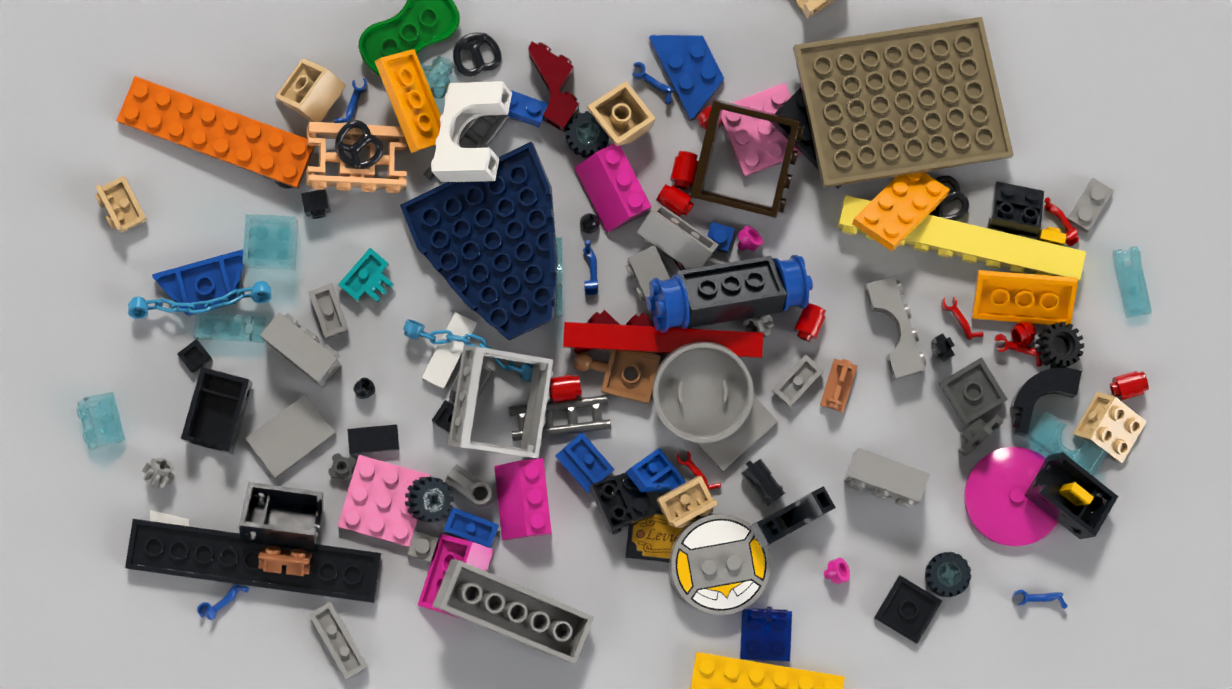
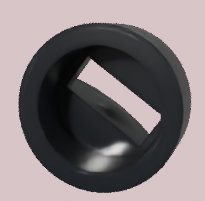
(593, 226)
(364, 383)

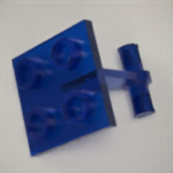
(766, 634)

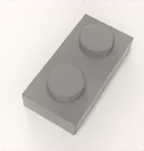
(1090, 205)
(328, 311)
(797, 381)

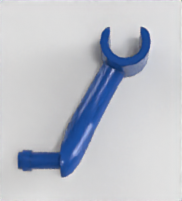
(653, 82)
(353, 102)
(591, 285)
(1041, 597)
(210, 611)

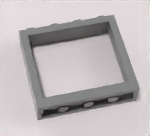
(467, 395)

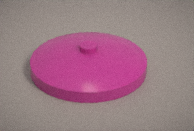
(997, 498)

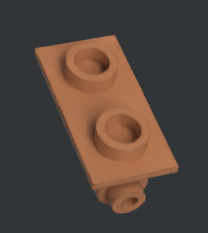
(838, 385)
(296, 560)

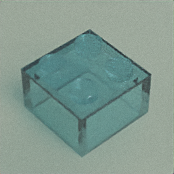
(270, 242)

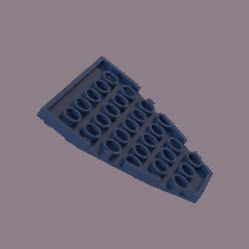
(494, 242)

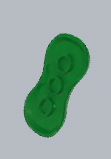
(414, 27)

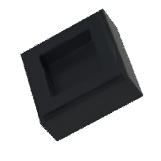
(194, 356)

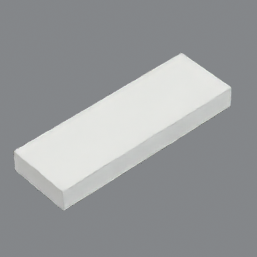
(448, 354)

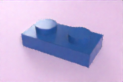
(526, 109)
(471, 527)

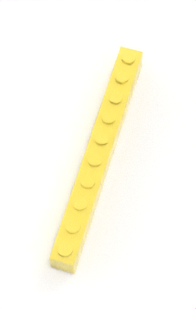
(979, 244)

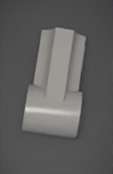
(467, 485)

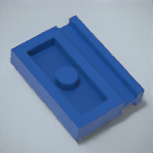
(584, 462)

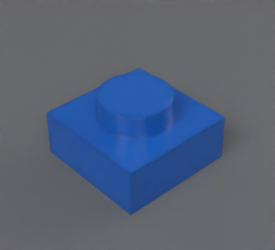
(721, 235)

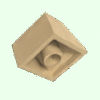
(310, 90)
(622, 114)

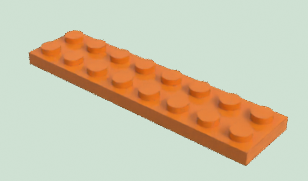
(216, 132)

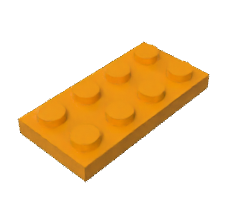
(411, 98)
(900, 208)
(1024, 297)

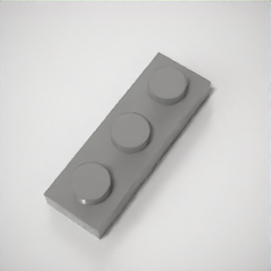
(338, 640)

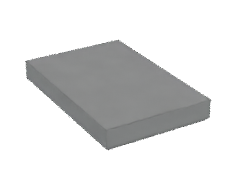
(290, 436)
(729, 449)

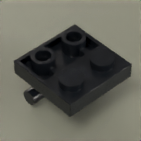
(1016, 209)
(621, 502)

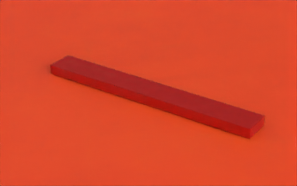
(649, 340)

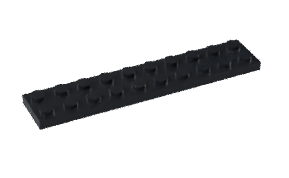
(227, 559)

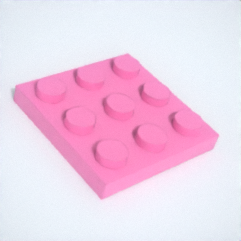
(756, 140)
(378, 500)

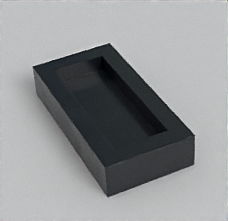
(373, 439)

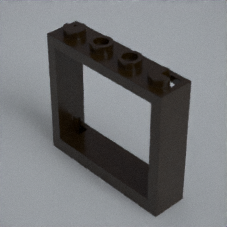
(707, 149)

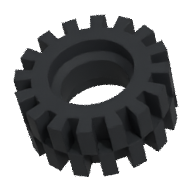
(1069, 337)

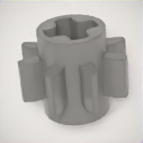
(759, 324)
(158, 473)

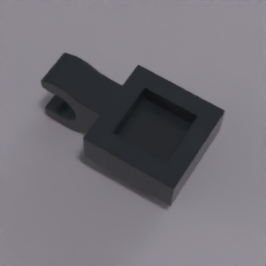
(942, 347)

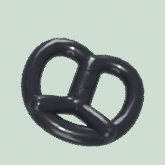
(480, 65)
(354, 149)
(952, 196)

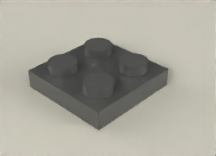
(973, 391)

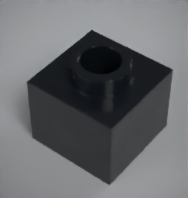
(316, 203)

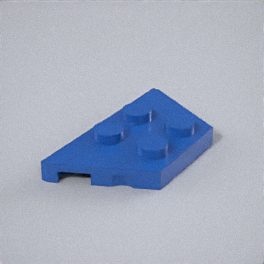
(689, 69)
(203, 280)

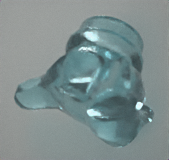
(438, 75)

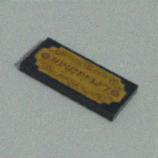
(652, 538)

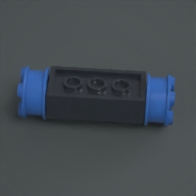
(729, 292)

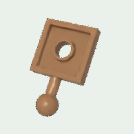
(614, 380)

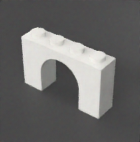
(462, 105)

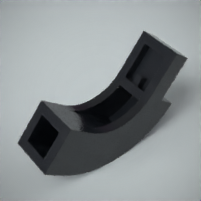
(1050, 381)
(792, 517)

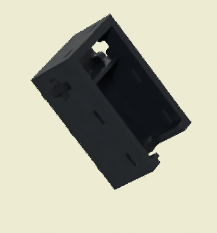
(216, 410)
(281, 516)
(1081, 520)

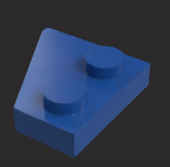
(655, 473)

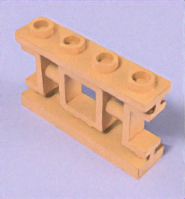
(355, 178)

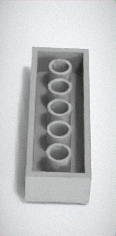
(513, 611)

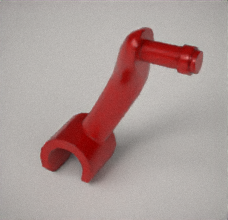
(1072, 233)
(961, 319)
(1022, 349)
(696, 471)

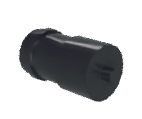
(763, 482)

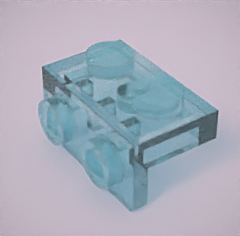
(100, 420)

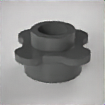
(345, 473)

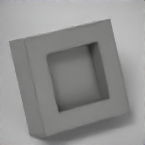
(422, 546)

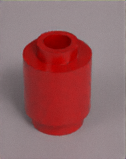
(684, 169)
(675, 200)
(810, 322)
(1129, 385)
(564, 388)

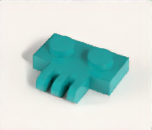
(366, 277)

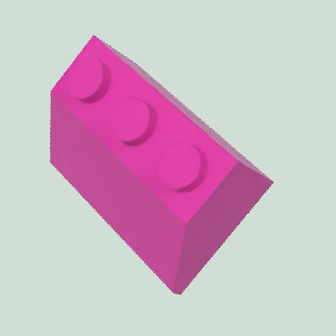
(613, 187)
(522, 499)
(447, 549)

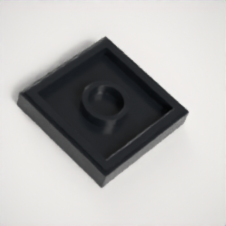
(908, 609)

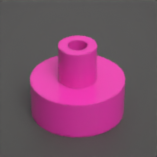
(749, 239)
(837, 571)

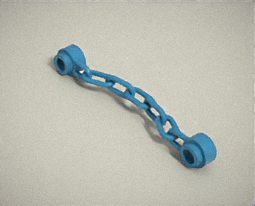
(139, 307)
(415, 329)

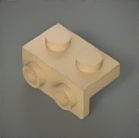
(121, 204)
(686, 502)

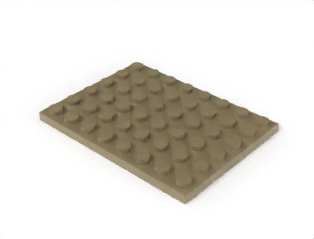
(902, 102)

